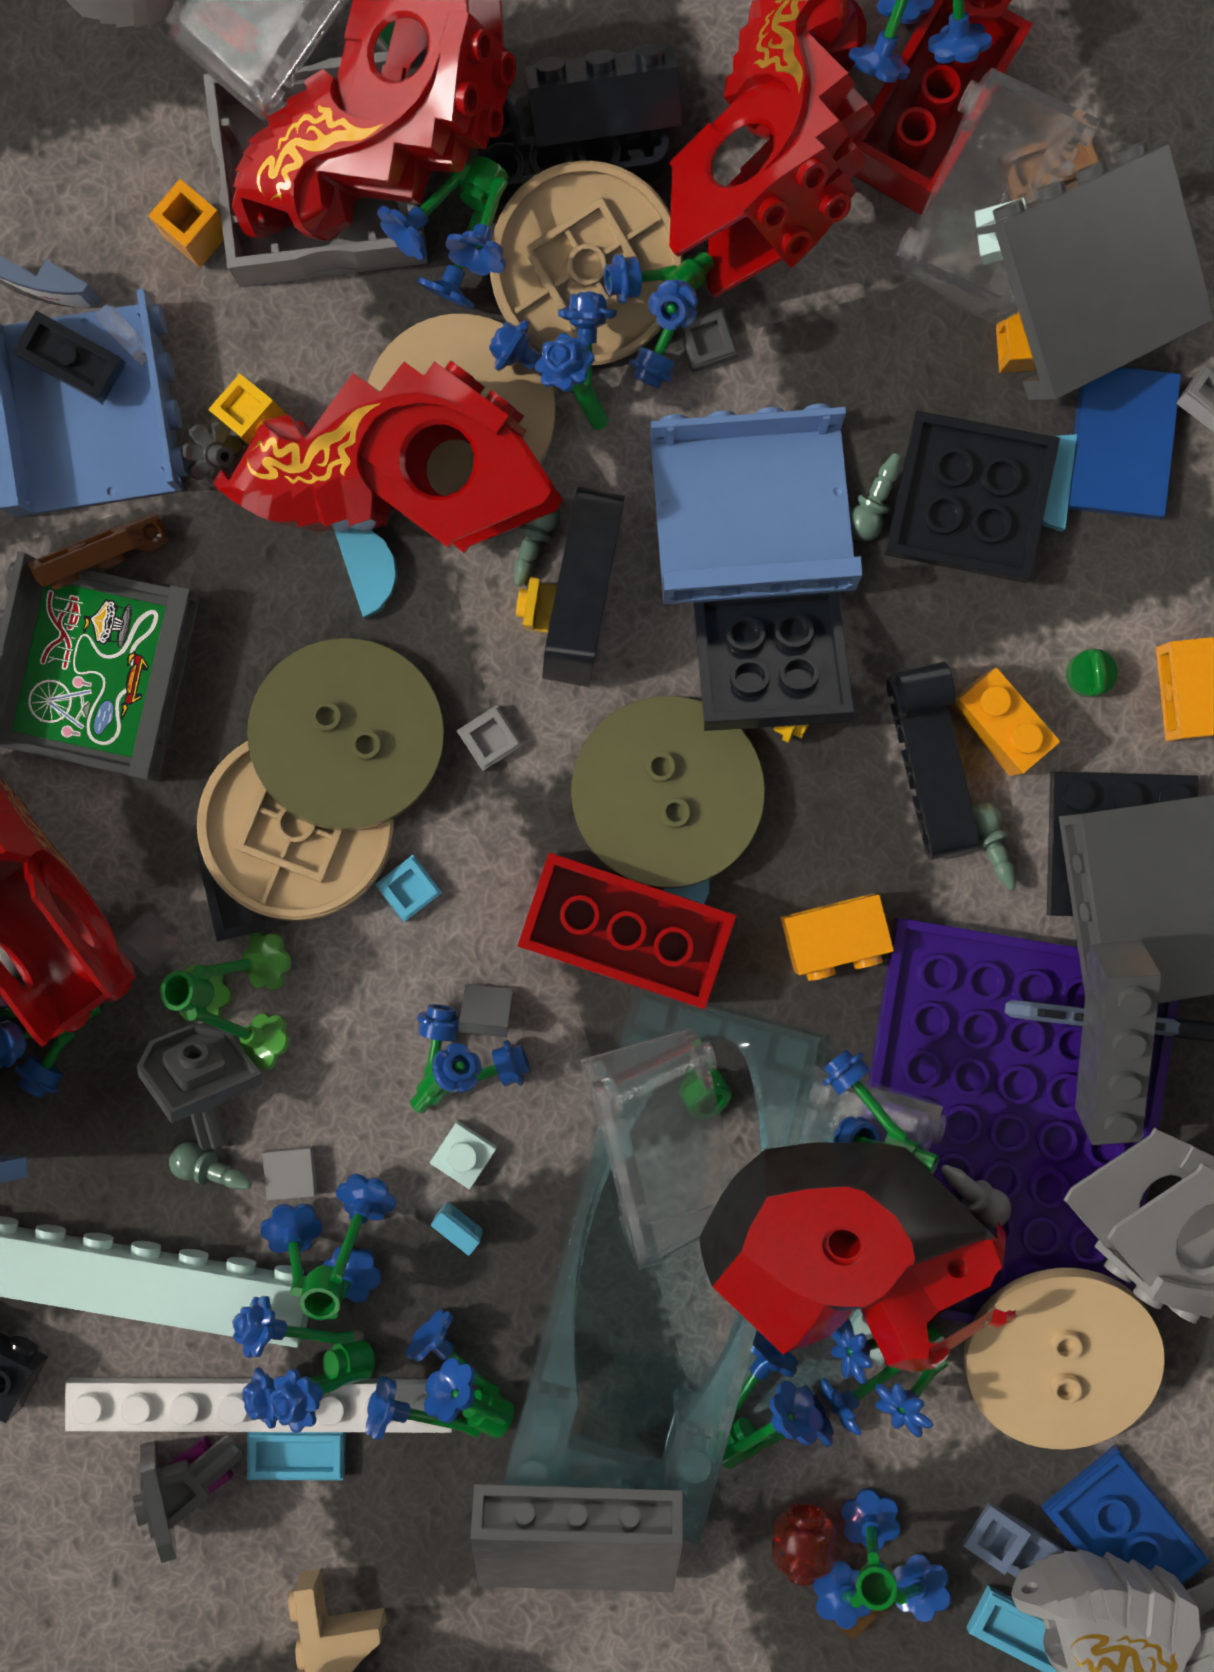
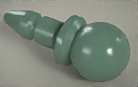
(867, 517)
(535, 533)
(989, 825)
(192, 1163)

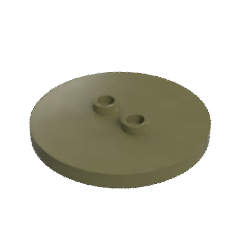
(345, 734)
(665, 795)

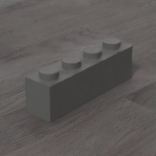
(1117, 1041)

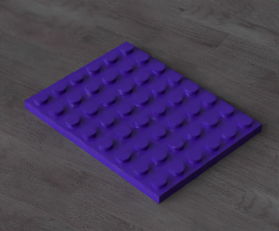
(1002, 1082)

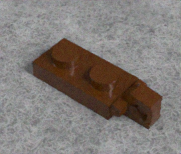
(102, 549)

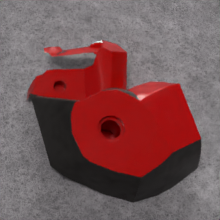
(844, 1230)

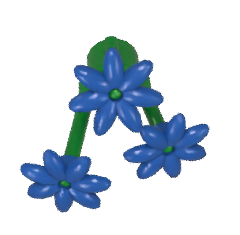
(899, 1402)

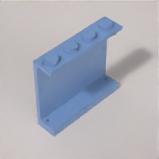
(75, 452)
(752, 505)

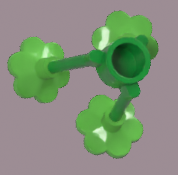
(201, 993)

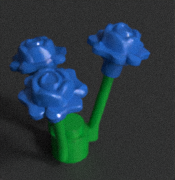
(294, 1397)

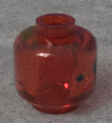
(804, 1543)

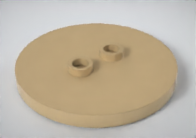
(563, 234)
(466, 343)
(275, 859)
(1071, 1362)

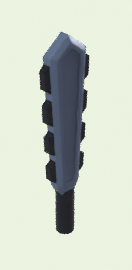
(1074, 1016)

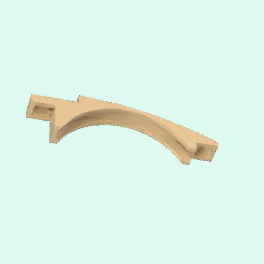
(333, 1641)

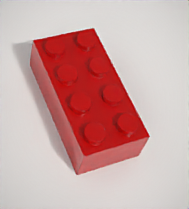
(921, 114)
(626, 930)

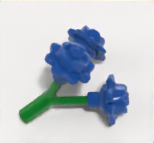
(567, 359)

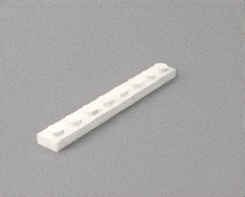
(218, 1406)

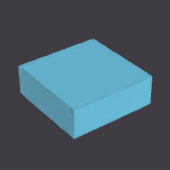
(409, 888)
(457, 1228)

